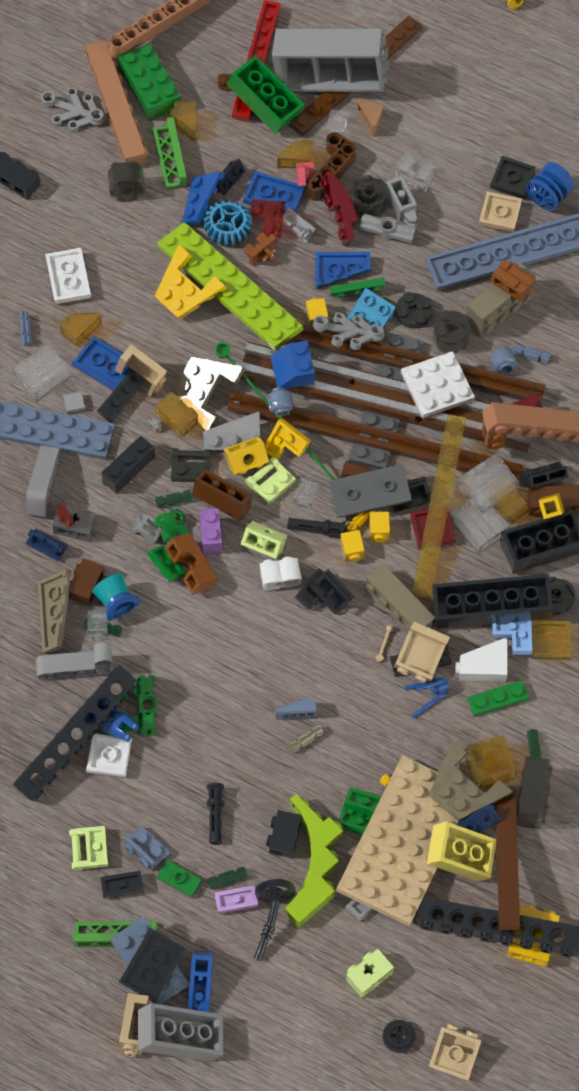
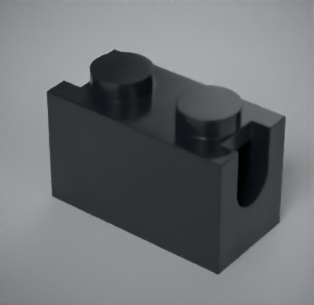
(284, 834)

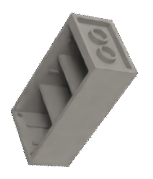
(331, 59)

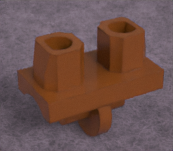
(264, 251)

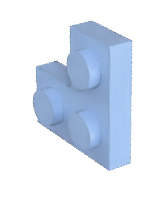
(519, 632)

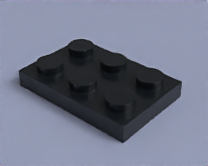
(152, 965)

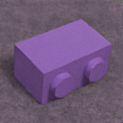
(210, 531)

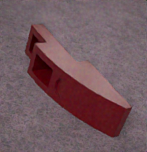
(338, 200)

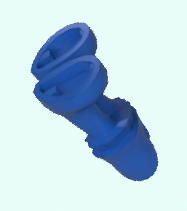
(115, 724)

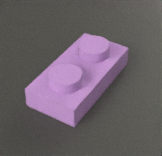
(236, 899)

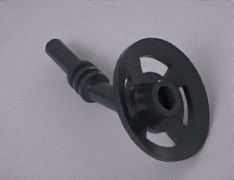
(275, 896)

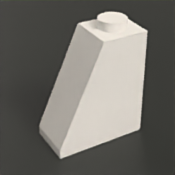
(484, 663)

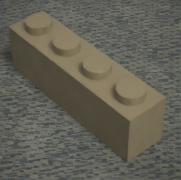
(398, 599)

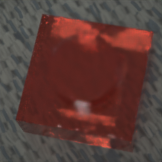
(64, 515)

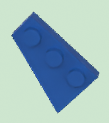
(199, 195)
(338, 266)

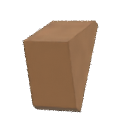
(370, 113)

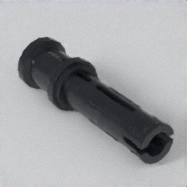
(326, 527)
(215, 804)

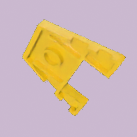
(179, 292)

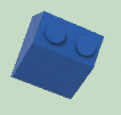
(293, 365)

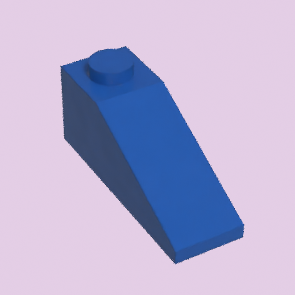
(200, 980)

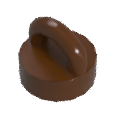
(223, 78)

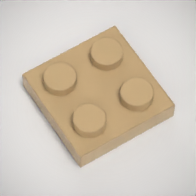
(500, 211)

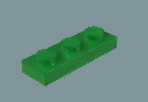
(357, 287)
(498, 698)

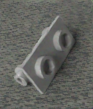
(298, 225)

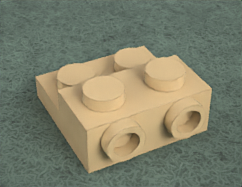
(455, 1051)

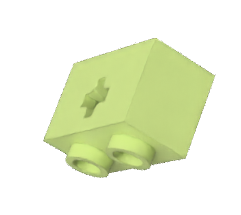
(264, 539)
(380, 968)

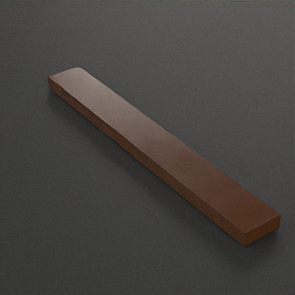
(507, 864)

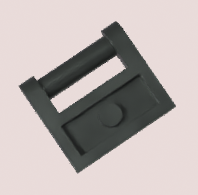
(188, 470)

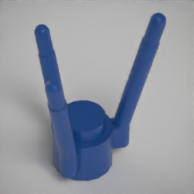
(437, 686)

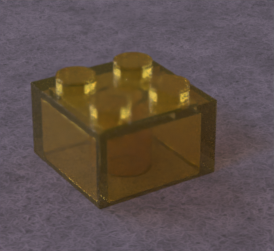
(490, 762)

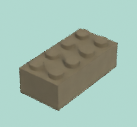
(493, 307)

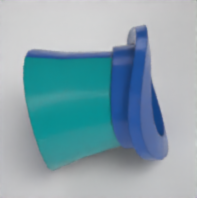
(115, 596)

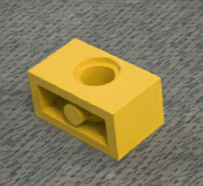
(236, 453)

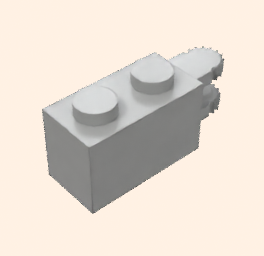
(402, 201)

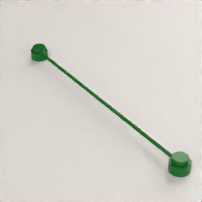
(222, 351)

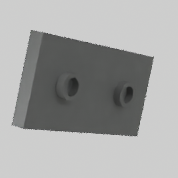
(370, 491)

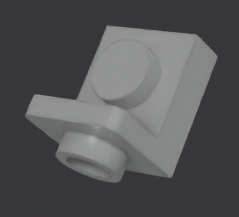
(146, 527)

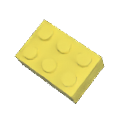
(461, 851)

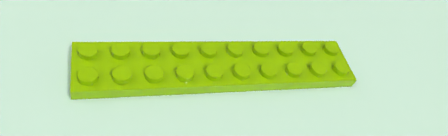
(242, 295)

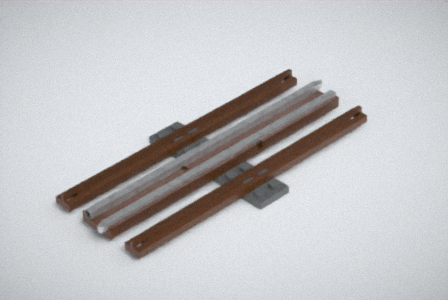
(382, 398)

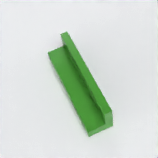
(176, 152)
(100, 939)

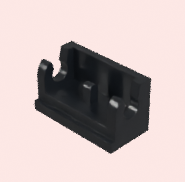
(419, 494)
(331, 591)

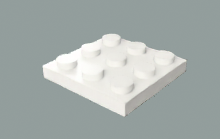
(437, 384)

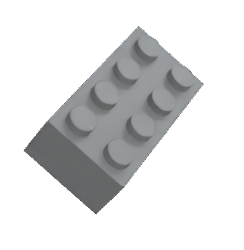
(180, 1032)

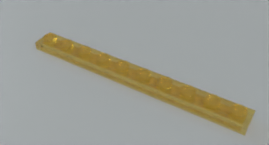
(439, 506)

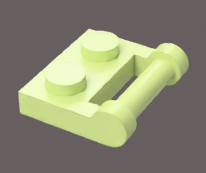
(274, 485)
(95, 848)

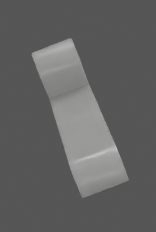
(42, 481)
(76, 664)

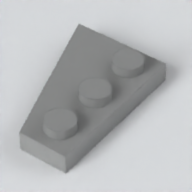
(232, 432)

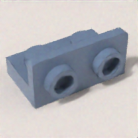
(146, 847)

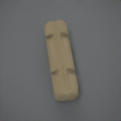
(305, 738)

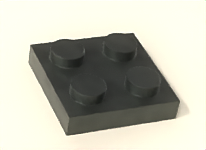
(512, 177)

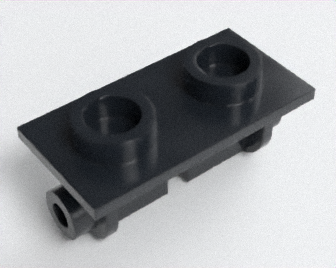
(232, 174)

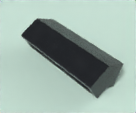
(543, 475)

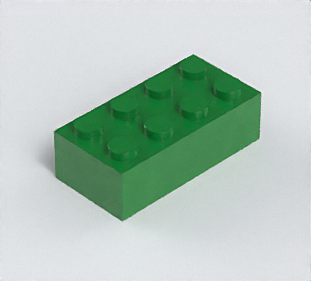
(149, 81)
(265, 94)

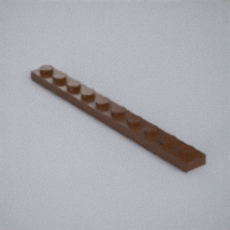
(329, 100)

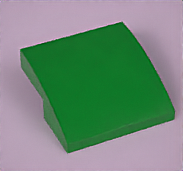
(358, 810)

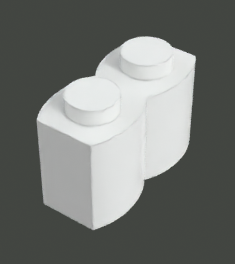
(280, 573)

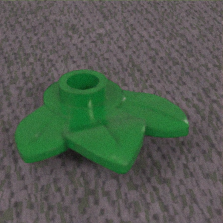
(170, 526)

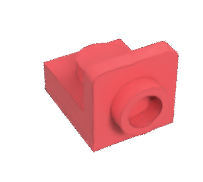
(305, 172)

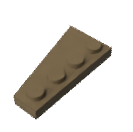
(53, 607)

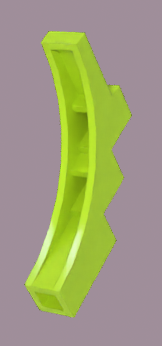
(315, 890)

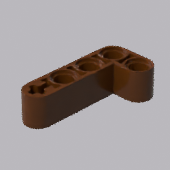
(338, 157)

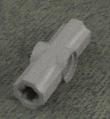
(397, 230)

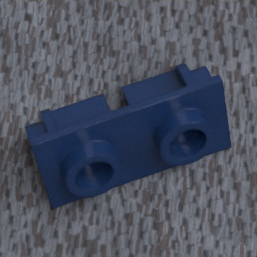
(46, 544)
(480, 819)

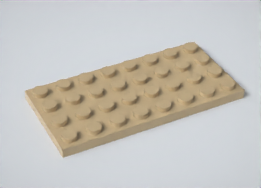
(392, 856)

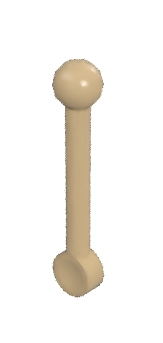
(379, 658)

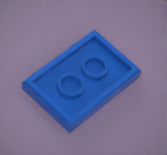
(276, 189)
(99, 363)

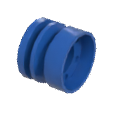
(550, 186)

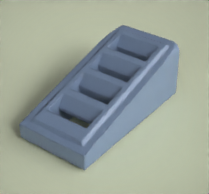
(301, 709)

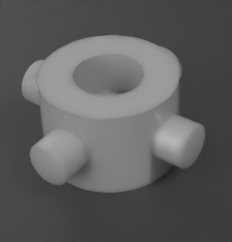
(154, 424)

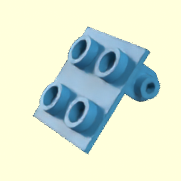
(372, 309)

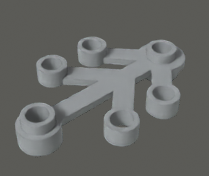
(74, 110)
(373, 332)

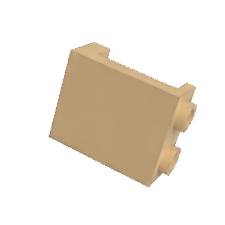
(144, 367)
(421, 652)
(133, 1004)

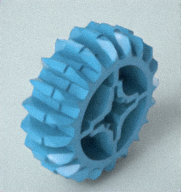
(230, 216)

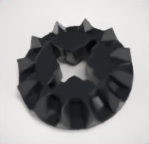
(406, 1030)

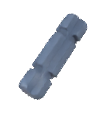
(25, 328)
(532, 353)

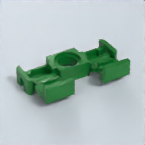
(145, 717)

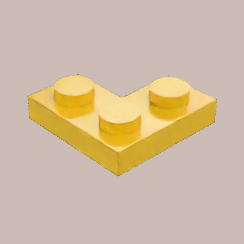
(285, 436)

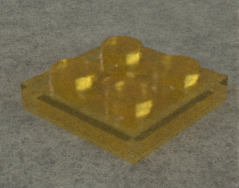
(551, 640)

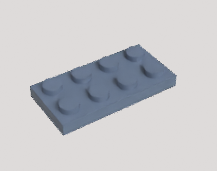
(127, 944)

